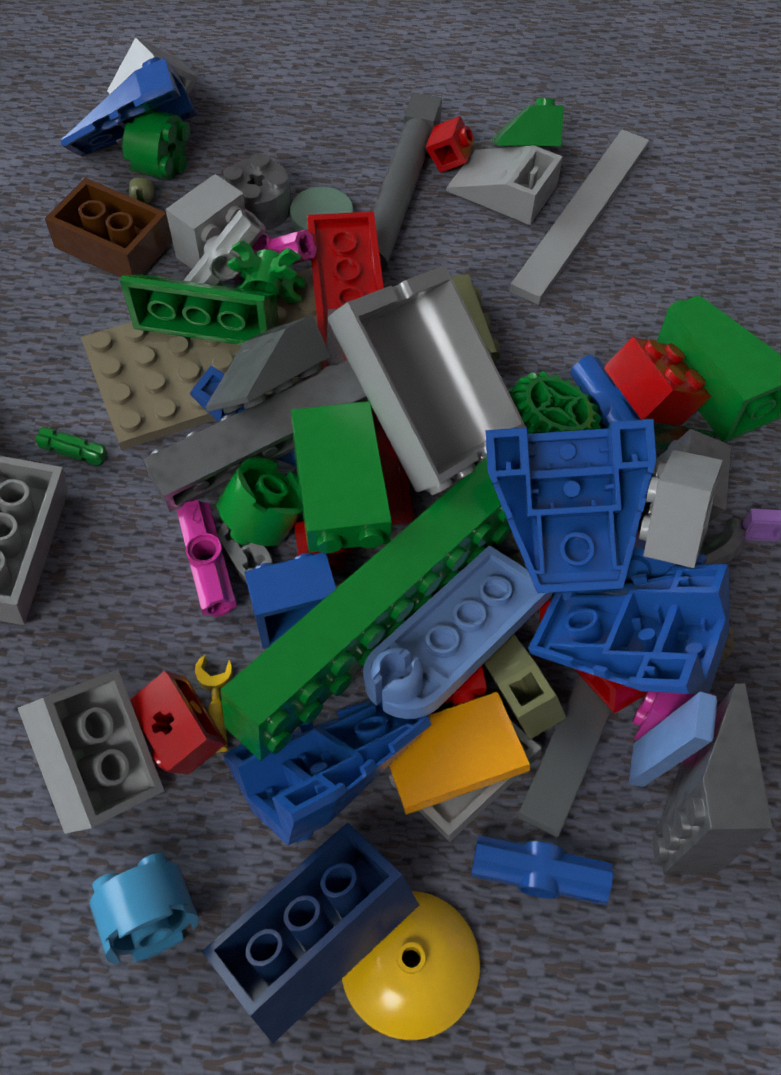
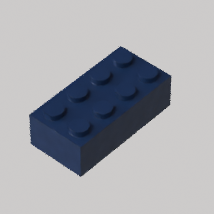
(311, 930)

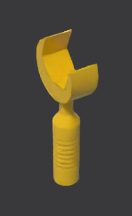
(214, 684)

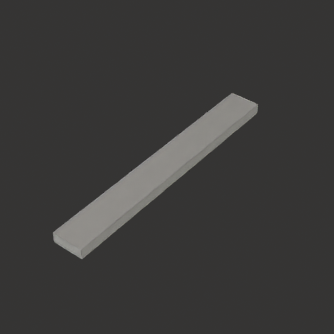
(578, 217)

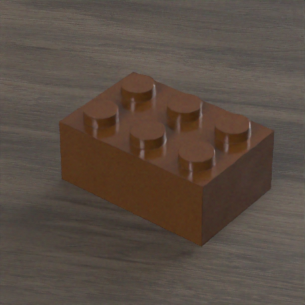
(109, 229)

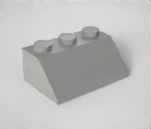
(91, 751)

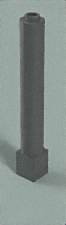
(403, 172)

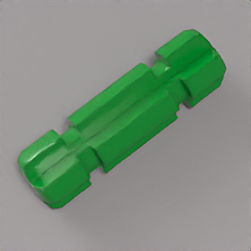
(71, 446)

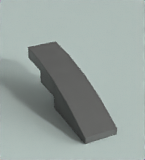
(565, 760)

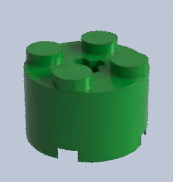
(156, 144)
(260, 503)

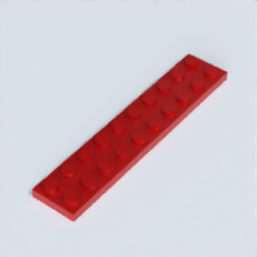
(342, 271)

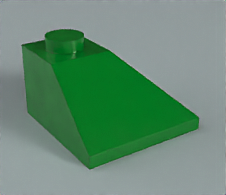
(534, 125)

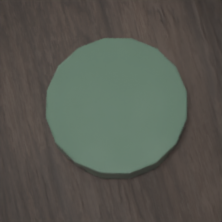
(317, 201)

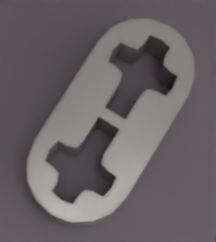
(238, 556)

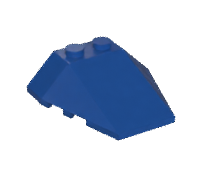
(150, 87)
(574, 500)
(644, 636)
(321, 768)

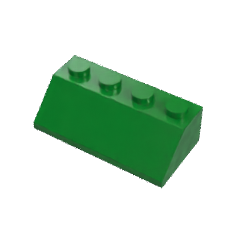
(198, 309)

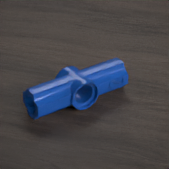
(596, 382)
(542, 870)

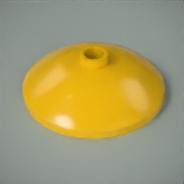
(422, 998)

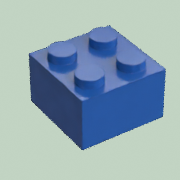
(287, 592)

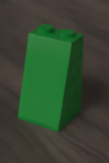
(735, 364)
(340, 477)

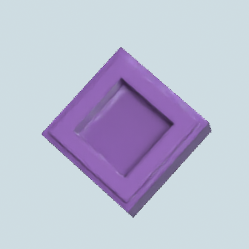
(762, 525)

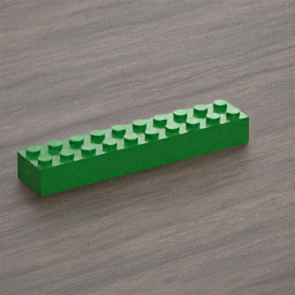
(337, 636)

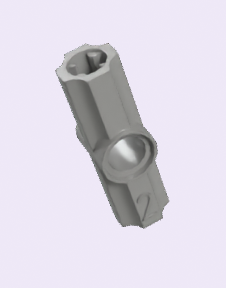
(215, 271)

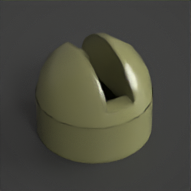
(142, 190)

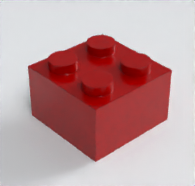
(657, 381)

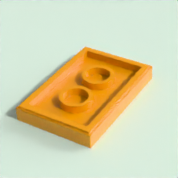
(459, 754)

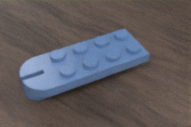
(451, 636)

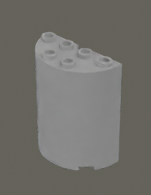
(426, 376)

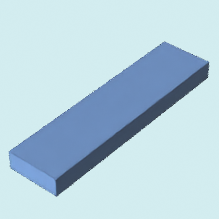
(674, 739)

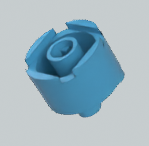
(142, 909)

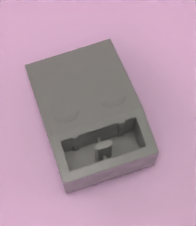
(509, 180)

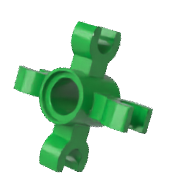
(268, 271)

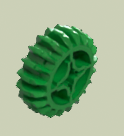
(553, 405)

